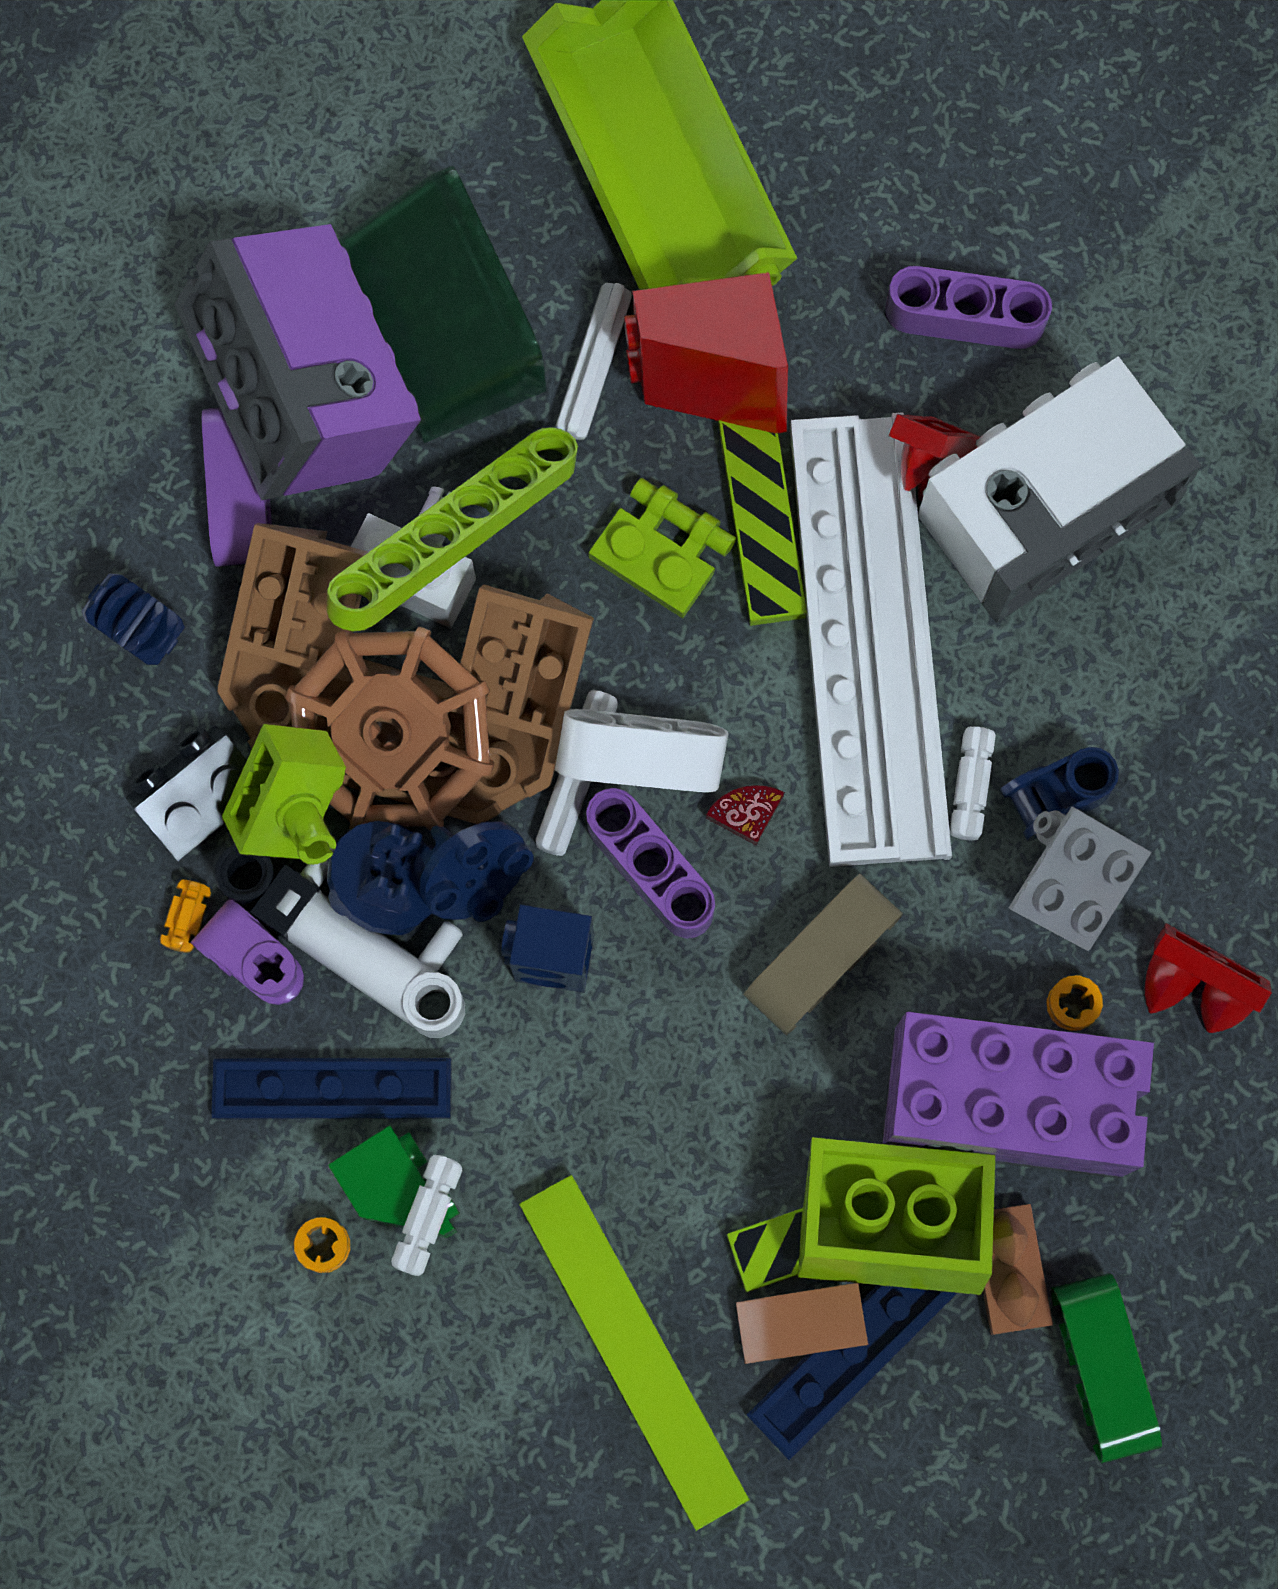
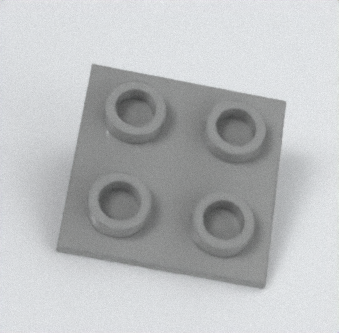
(1078, 876)

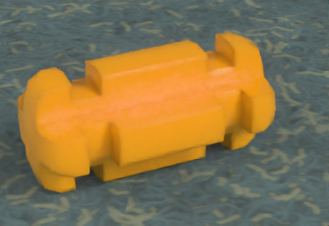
(185, 916)

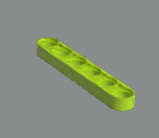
(447, 520)

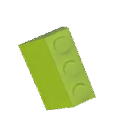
(898, 1216)

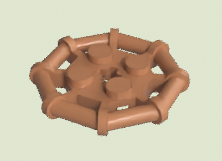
(417, 710)

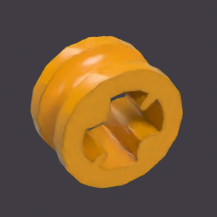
(1085, 1017)
(304, 1242)

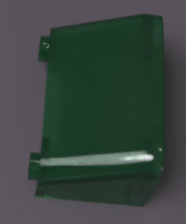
(445, 306)

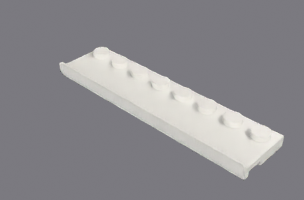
(868, 644)

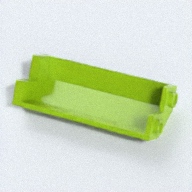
(657, 143)

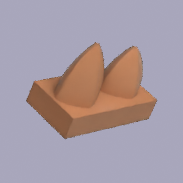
(1017, 1288)

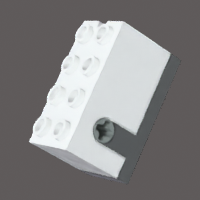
(1056, 487)

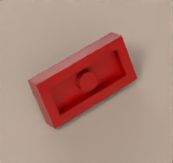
(925, 445)
(1183, 962)

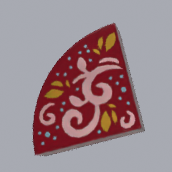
(746, 811)

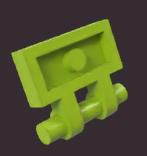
(652, 561)

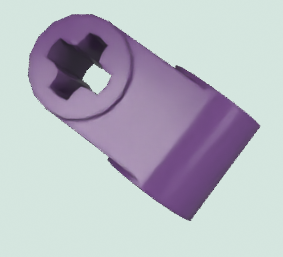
(244, 949)

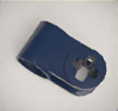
(1056, 789)

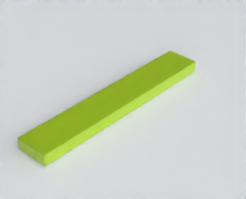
(634, 1353)

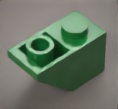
(384, 1179)

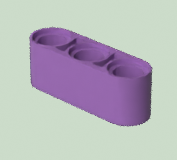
(991, 295)
(230, 493)
(644, 836)

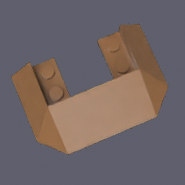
(515, 643)

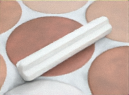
(594, 360)
(568, 794)

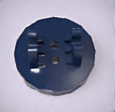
(472, 870)
(377, 901)

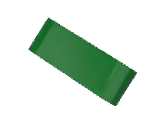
(1109, 1367)

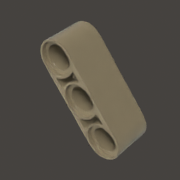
(822, 954)

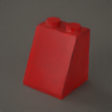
(711, 351)

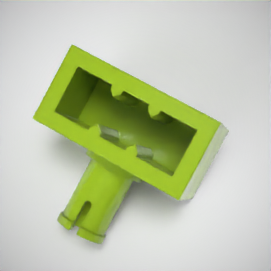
(285, 795)

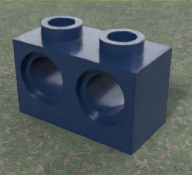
(549, 948)

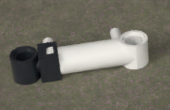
(368, 960)

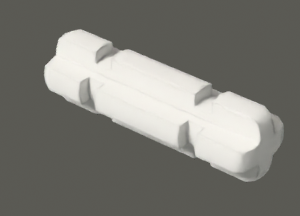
(972, 783)
(426, 1215)

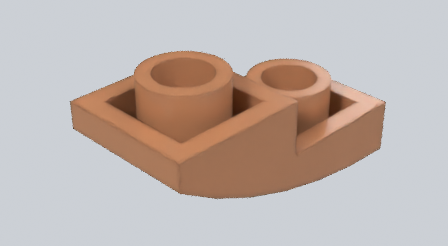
(801, 1323)

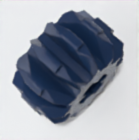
(133, 619)

